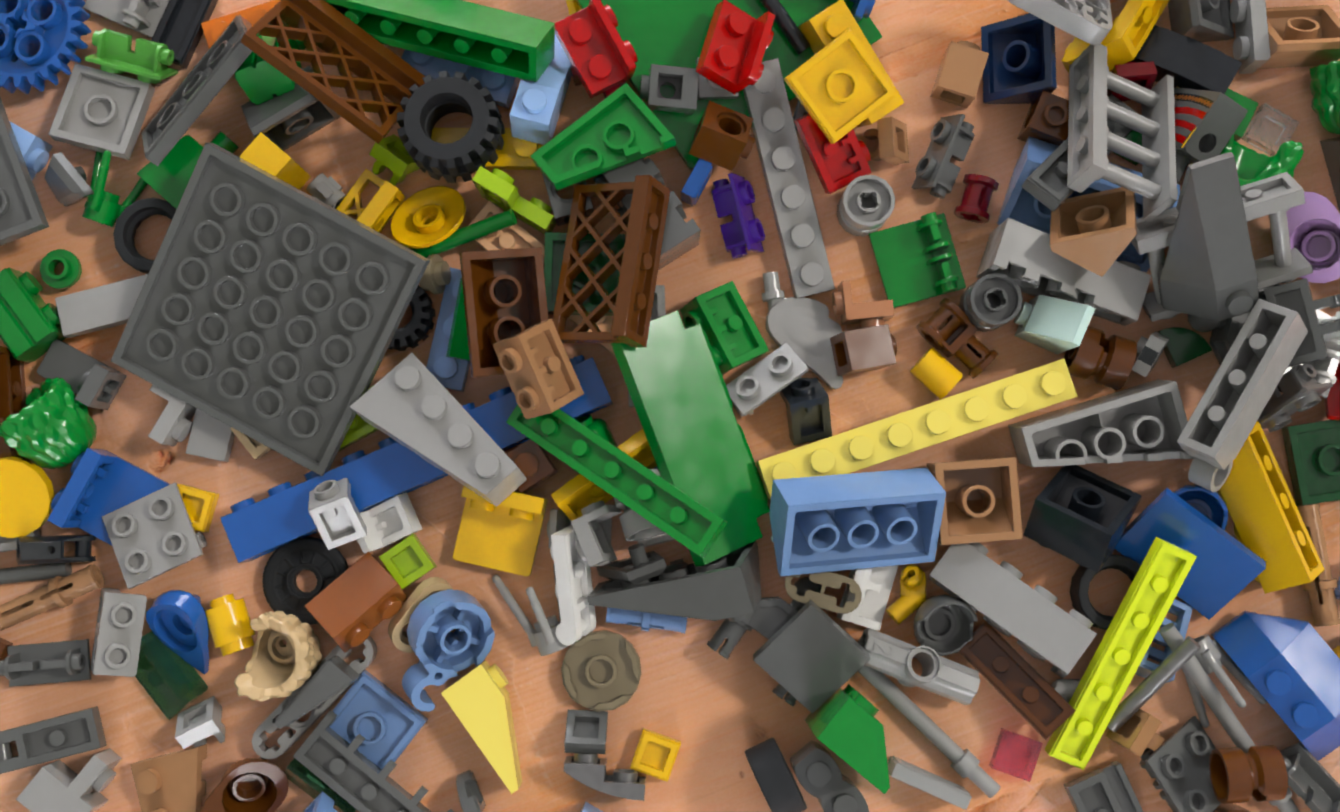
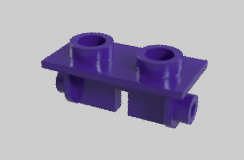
(745, 229)

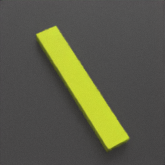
(1121, 652)

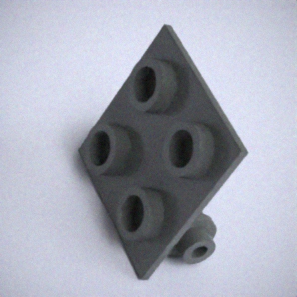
(1183, 769)

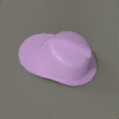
(1316, 235)

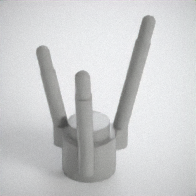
(544, 633)
(1211, 659)

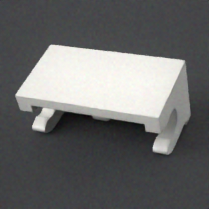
(875, 588)

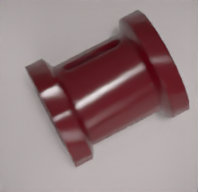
(976, 198)

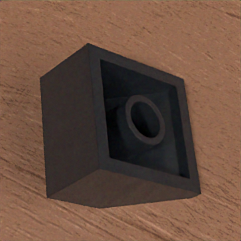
(1081, 516)

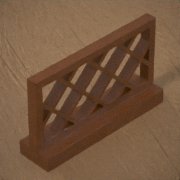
(345, 47)
(635, 261)

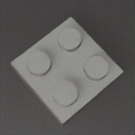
(102, 111)

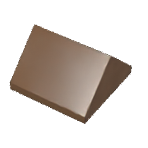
(1302, 36)
(1094, 228)

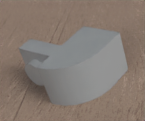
(62, 790)

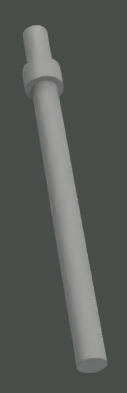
(1219, 706)
(962, 760)

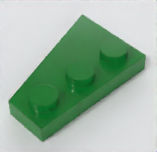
(603, 139)

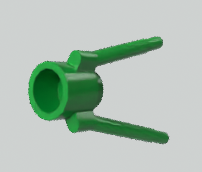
(102, 205)

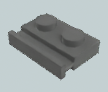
(1103, 791)

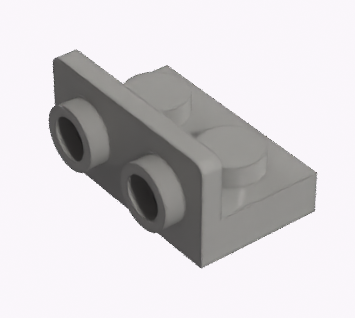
(118, 633)

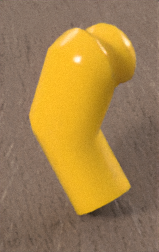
(911, 594)

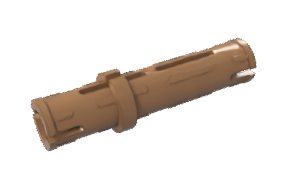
(1322, 587)
(58, 593)

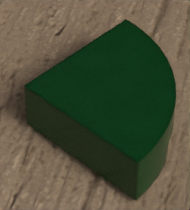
(1183, 345)

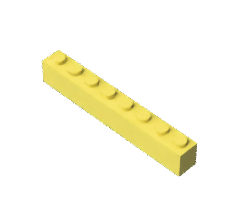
(923, 426)

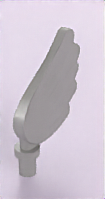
(804, 326)

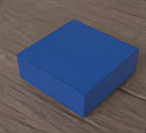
(696, 182)

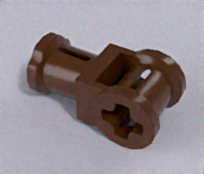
(956, 337)

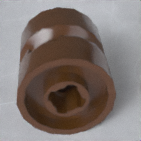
(1104, 358)
(1240, 775)

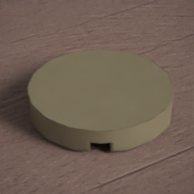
(601, 670)

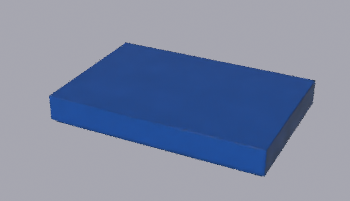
(1221, 563)

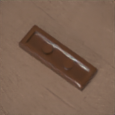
(1016, 680)

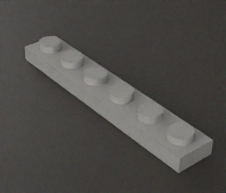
(788, 183)

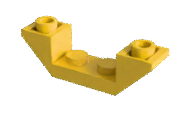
(1127, 34)

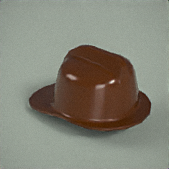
(249, 787)

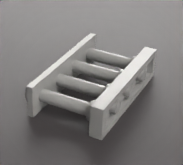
(1091, 137)
(1261, 198)

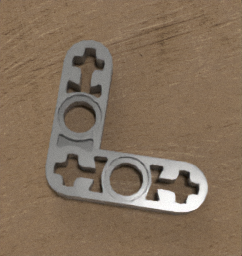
(1081, 18)

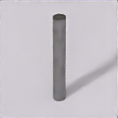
(1153, 683)

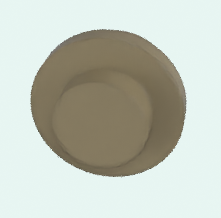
(436, 275)

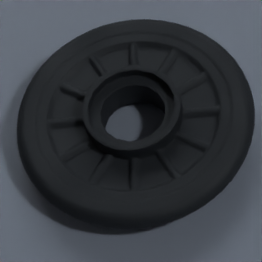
(286, 564)

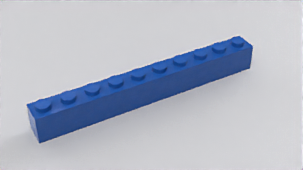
(385, 473)

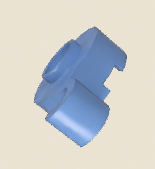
(442, 651)

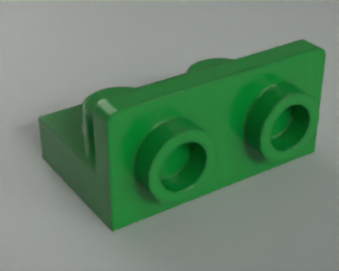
(727, 325)

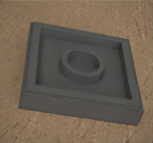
(811, 656)

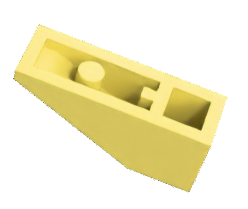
(486, 713)

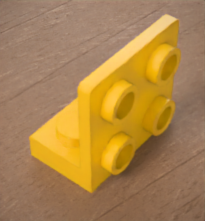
(500, 535)

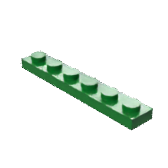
(623, 478)

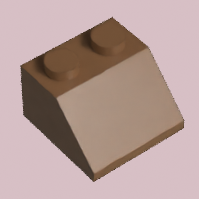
(979, 500)

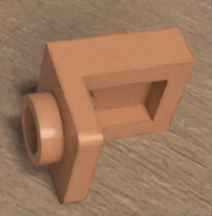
(865, 313)

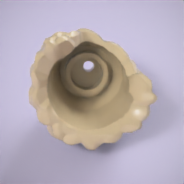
(277, 667)

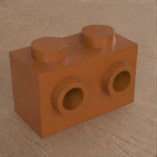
(357, 602)

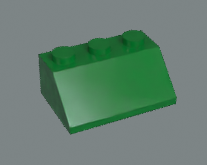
(853, 733)

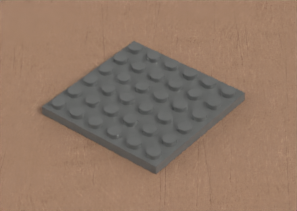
(268, 308)

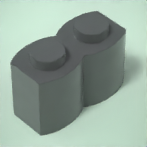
(824, 780)

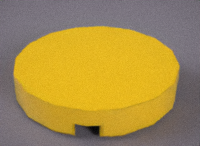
(24, 497)

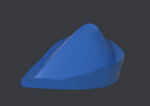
(182, 626)

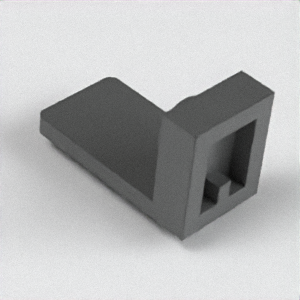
(89, 378)

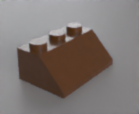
(501, 299)

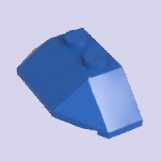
(1292, 673)

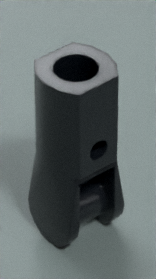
(51, 549)

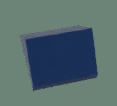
(1019, 60)

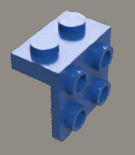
(97, 487)

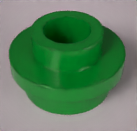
(70, 274)

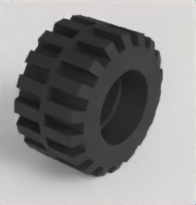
(433, 102)

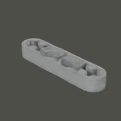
(288, 739)

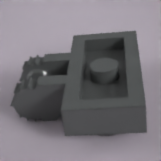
(1299, 298)

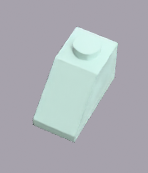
(1053, 323)

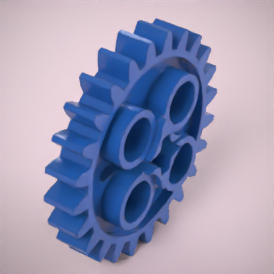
(39, 41)

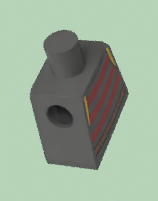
(1203, 125)

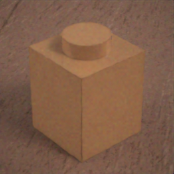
(960, 73)

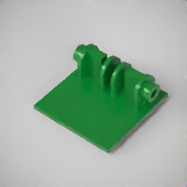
(917, 260)

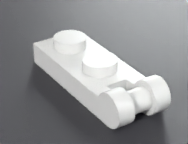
(571, 588)

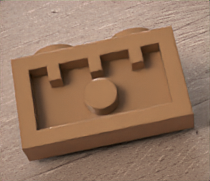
(538, 370)

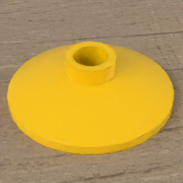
(428, 217)

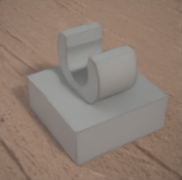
(199, 723)

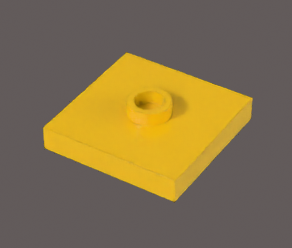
(841, 86)

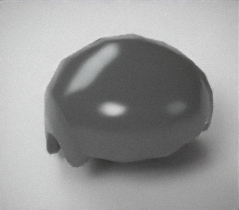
(944, 624)

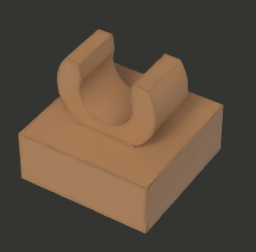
(892, 141)
(1138, 733)

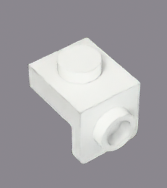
(389, 523)

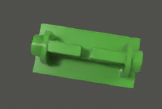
(147, 60)

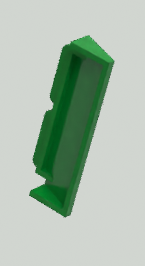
(694, 428)

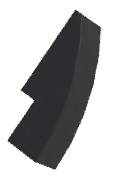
(1188, 61)

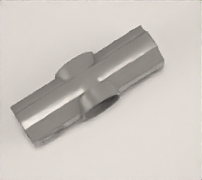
(938, 673)

